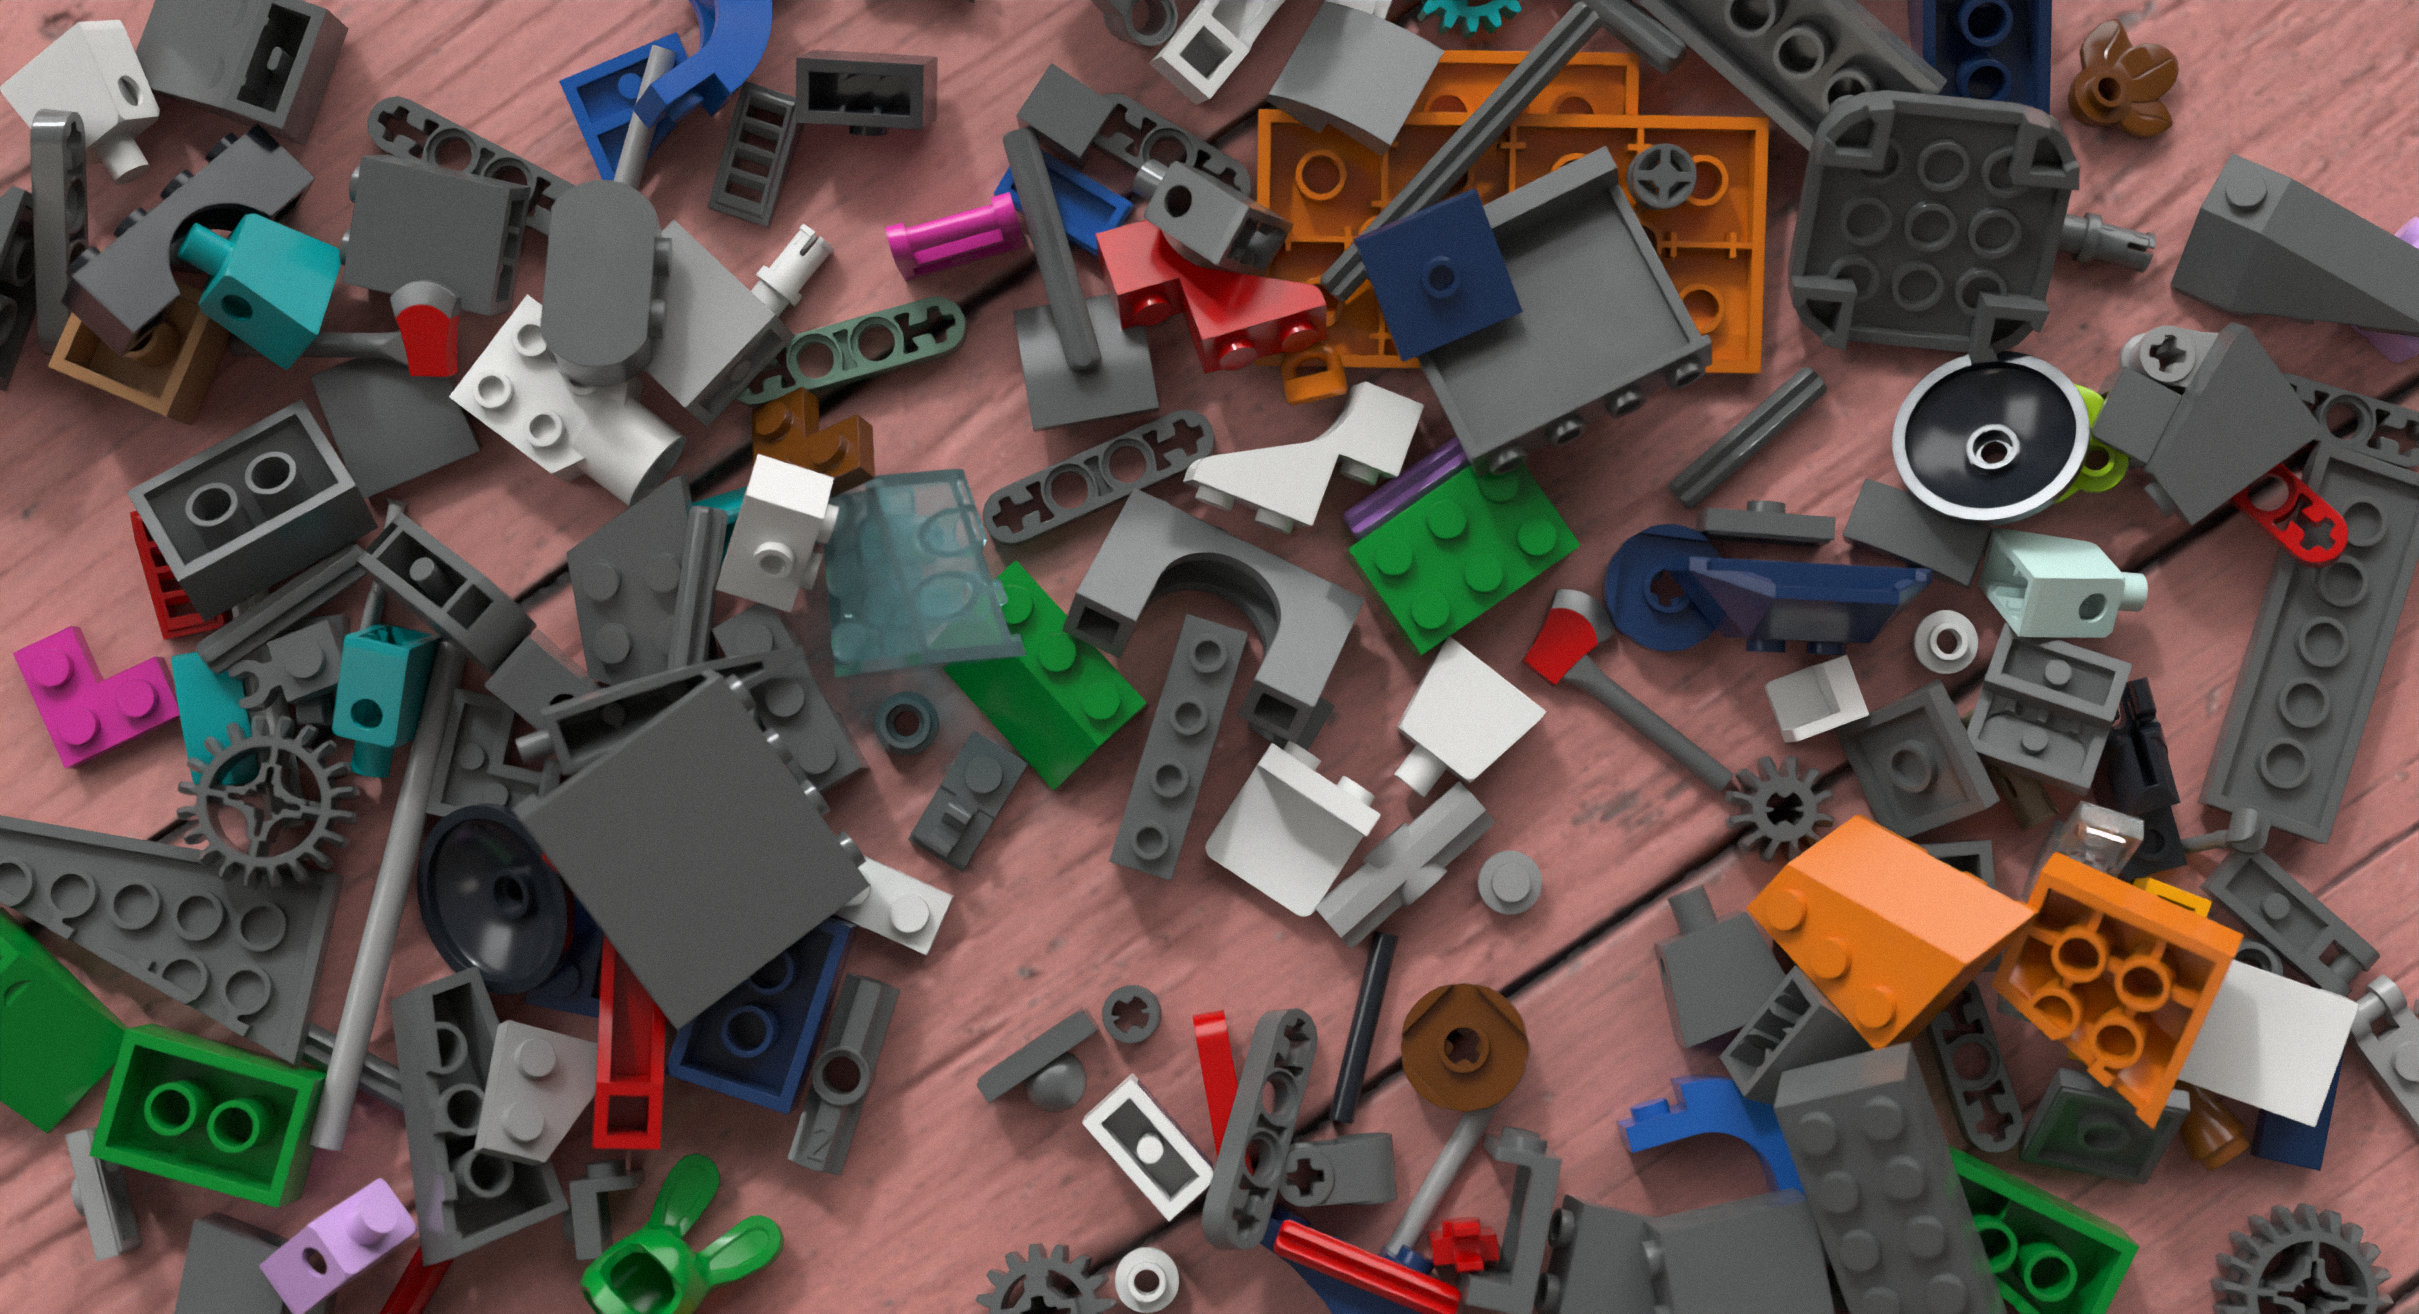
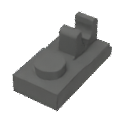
(968, 801)

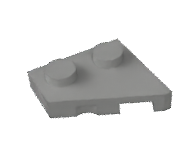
(534, 1092)

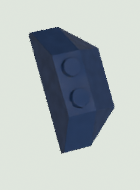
(1797, 600)

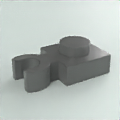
(301, 666)

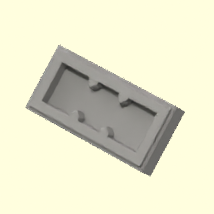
(103, 1198)

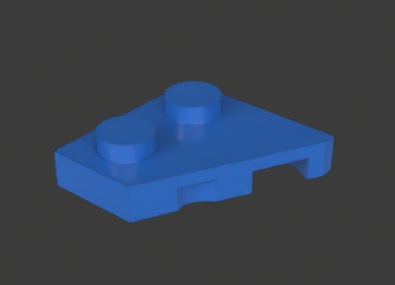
(605, 99)

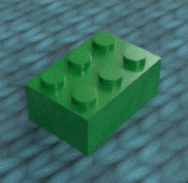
(1460, 553)
(210, 1115)

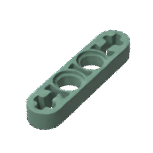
(849, 363)

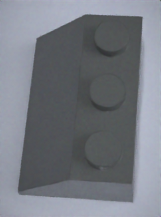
(252, 510)

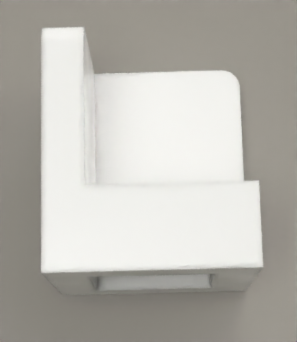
(1816, 699)

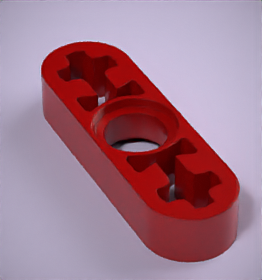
(2293, 537)
(1217, 1073)

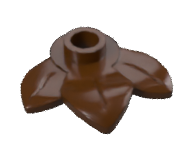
(2129, 80)

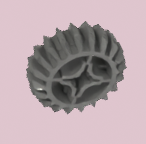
(261, 832)
(2301, 1263)

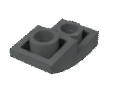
(1903, 529)

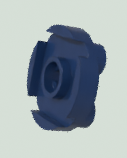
(1628, 596)

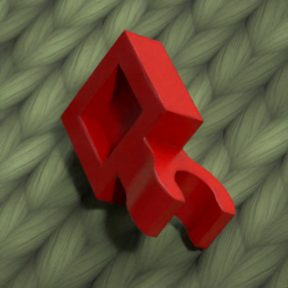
(1463, 1244)

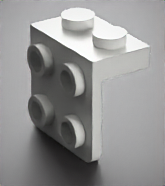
(1292, 828)

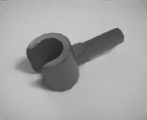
(2244, 835)

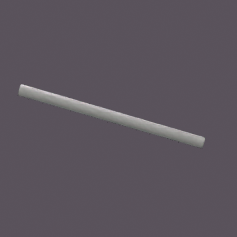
(387, 903)

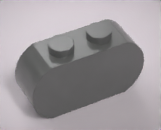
(604, 283)
(446, 593)

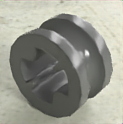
(1136, 1032)

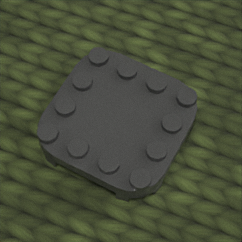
(1930, 222)

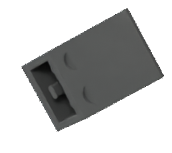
(244, 59)

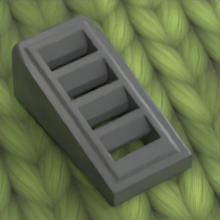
(744, 123)

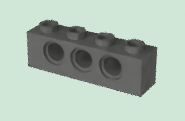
(1178, 747)

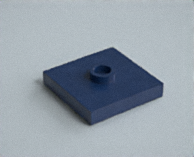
(1438, 275)

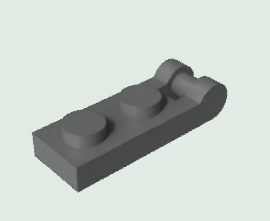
(2289, 920)

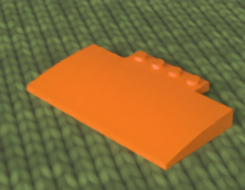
(1706, 244)

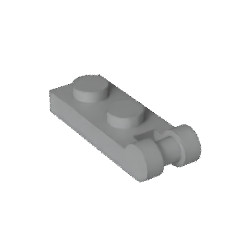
(2394, 1052)

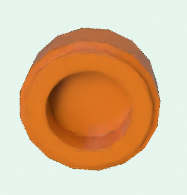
(1314, 386)

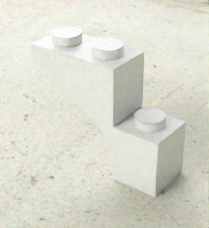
(1290, 480)

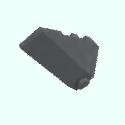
(2296, 255)

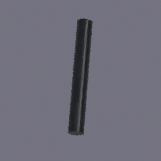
(1363, 1027)

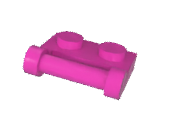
(956, 239)

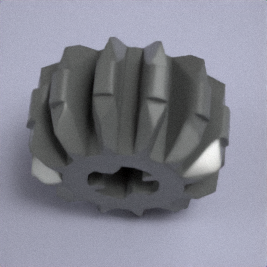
(1778, 785)

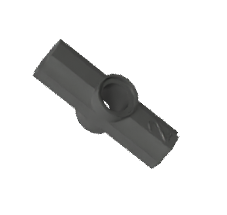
(833, 1113)

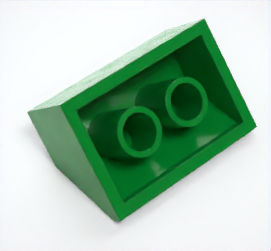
(1057, 699)

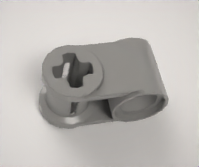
(2179, 347)

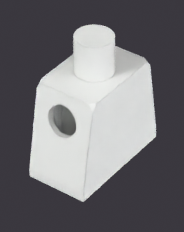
(100, 77)
(1461, 719)

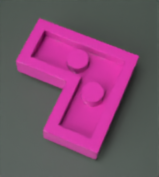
(83, 709)

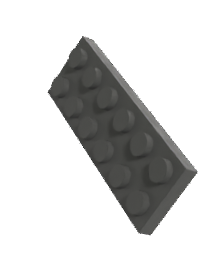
(2318, 651)

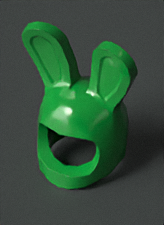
(655, 1266)

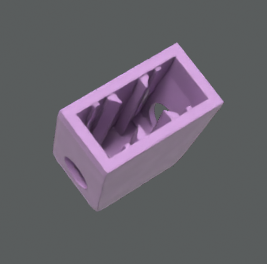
(350, 1239)

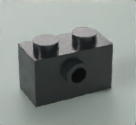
(866, 90)

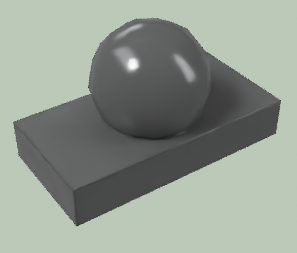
(1050, 1073)

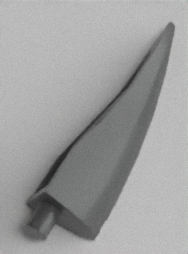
(598, 721)

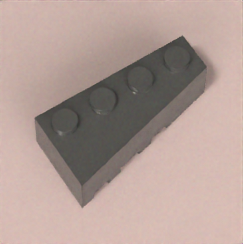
(444, 1063)

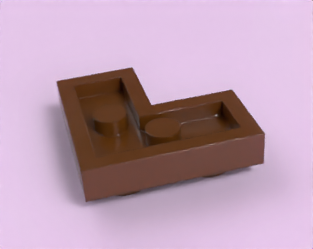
(790, 433)

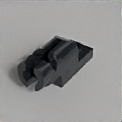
(2139, 782)

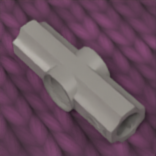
(1405, 864)

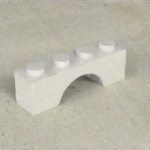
(1211, 44)

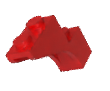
(1226, 313)

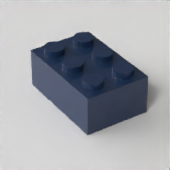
(769, 1026)

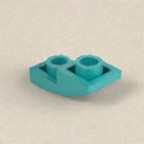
(205, 709)

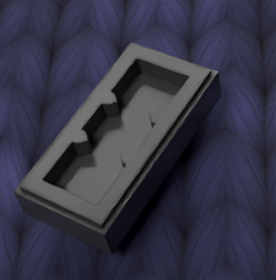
(1766, 524)

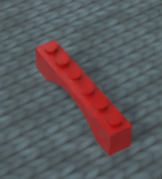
(627, 1060)

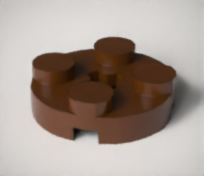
(1427, 1047)

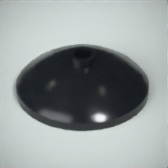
(1986, 409)
(494, 899)

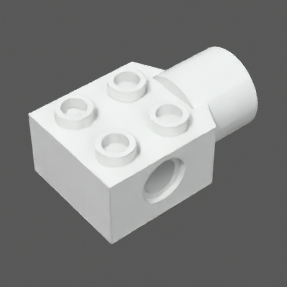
(565, 423)

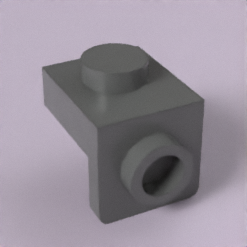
(588, 1217)

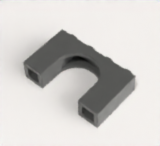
(1166, 551)

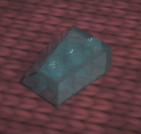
(912, 578)

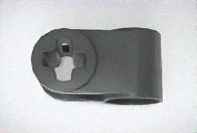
(1350, 1171)

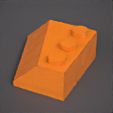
(1885, 927)
(2116, 977)

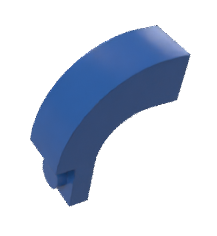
(728, 52)
(1713, 1105)

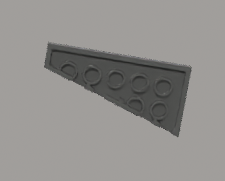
(179, 927)

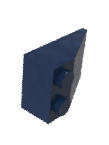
(1987, 47)

